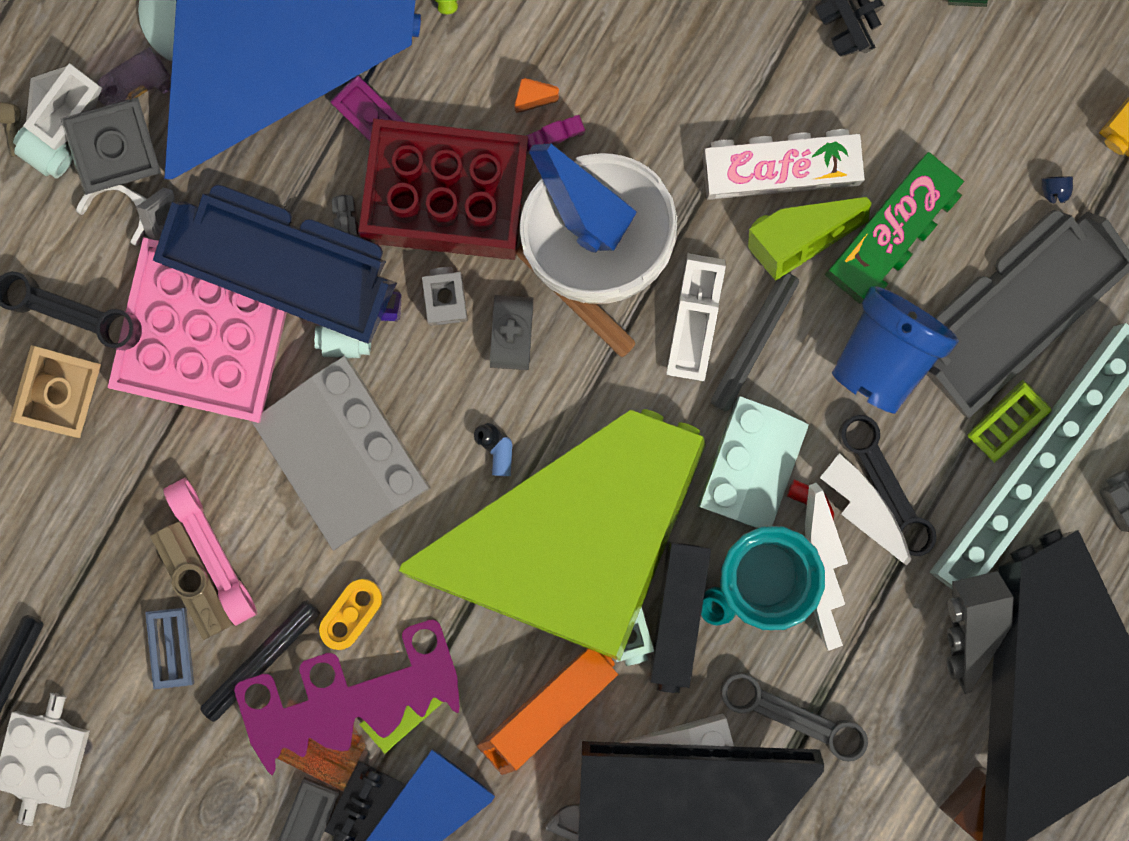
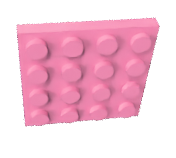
(197, 342)

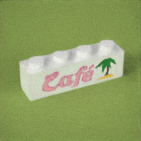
(783, 165)

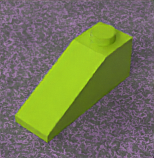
(802, 232)

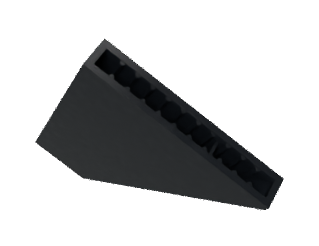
(1055, 692)
(690, 791)

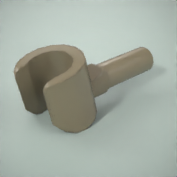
(10, 115)

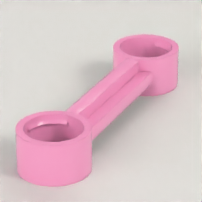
(231, 591)

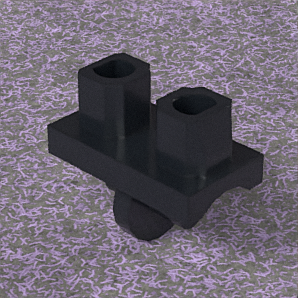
(856, 37)

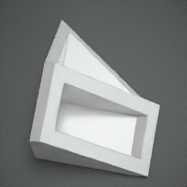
(58, 96)

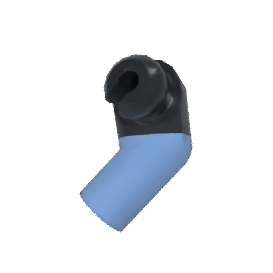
(498, 445)

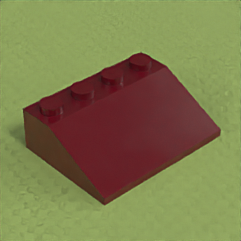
(443, 189)

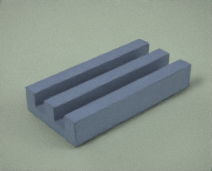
(154, 649)

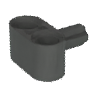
(511, 332)

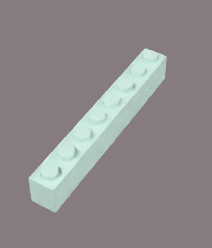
(1039, 462)

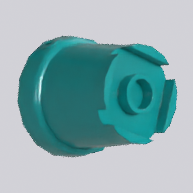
(772, 578)

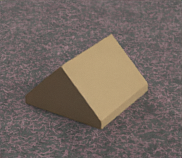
(55, 392)

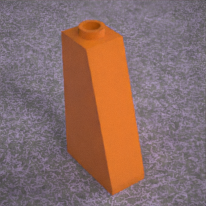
(547, 711)

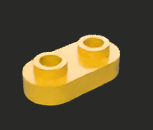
(350, 613)

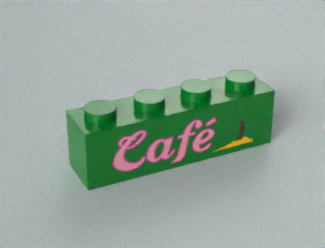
(895, 227)

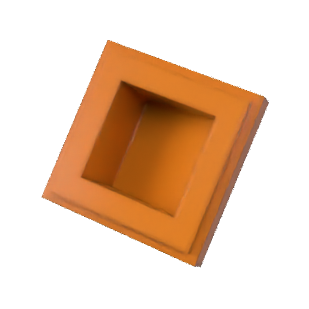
(534, 95)

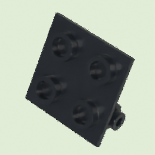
(363, 803)

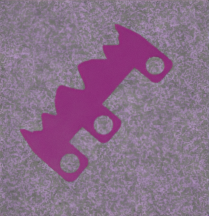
(332, 710)

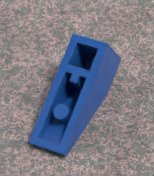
(583, 202)

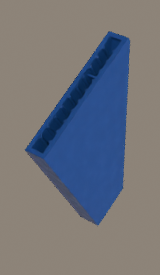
(262, 59)

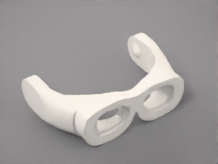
(136, 198)

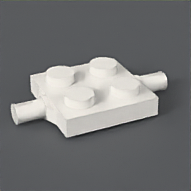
(41, 759)

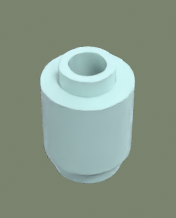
(41, 155)
(339, 345)

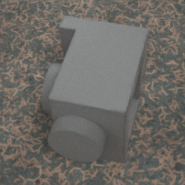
(440, 313)

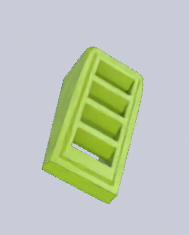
(1041, 410)

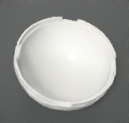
(605, 274)

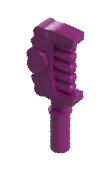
(557, 132)

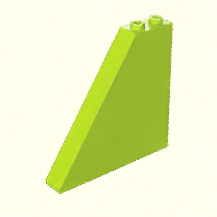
(575, 538)

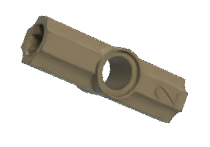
(179, 557)

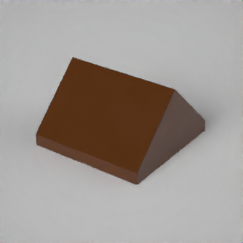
(967, 803)

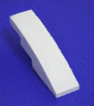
(823, 535)

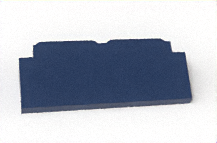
(258, 254)

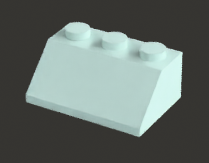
(753, 464)

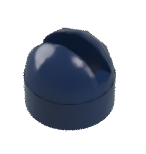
(1058, 188)

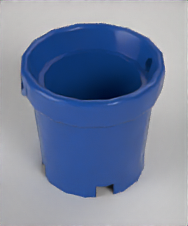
(891, 350)

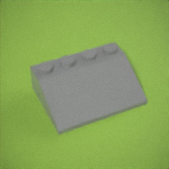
(340, 453)

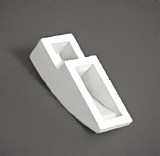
(696, 317)
(866, 507)

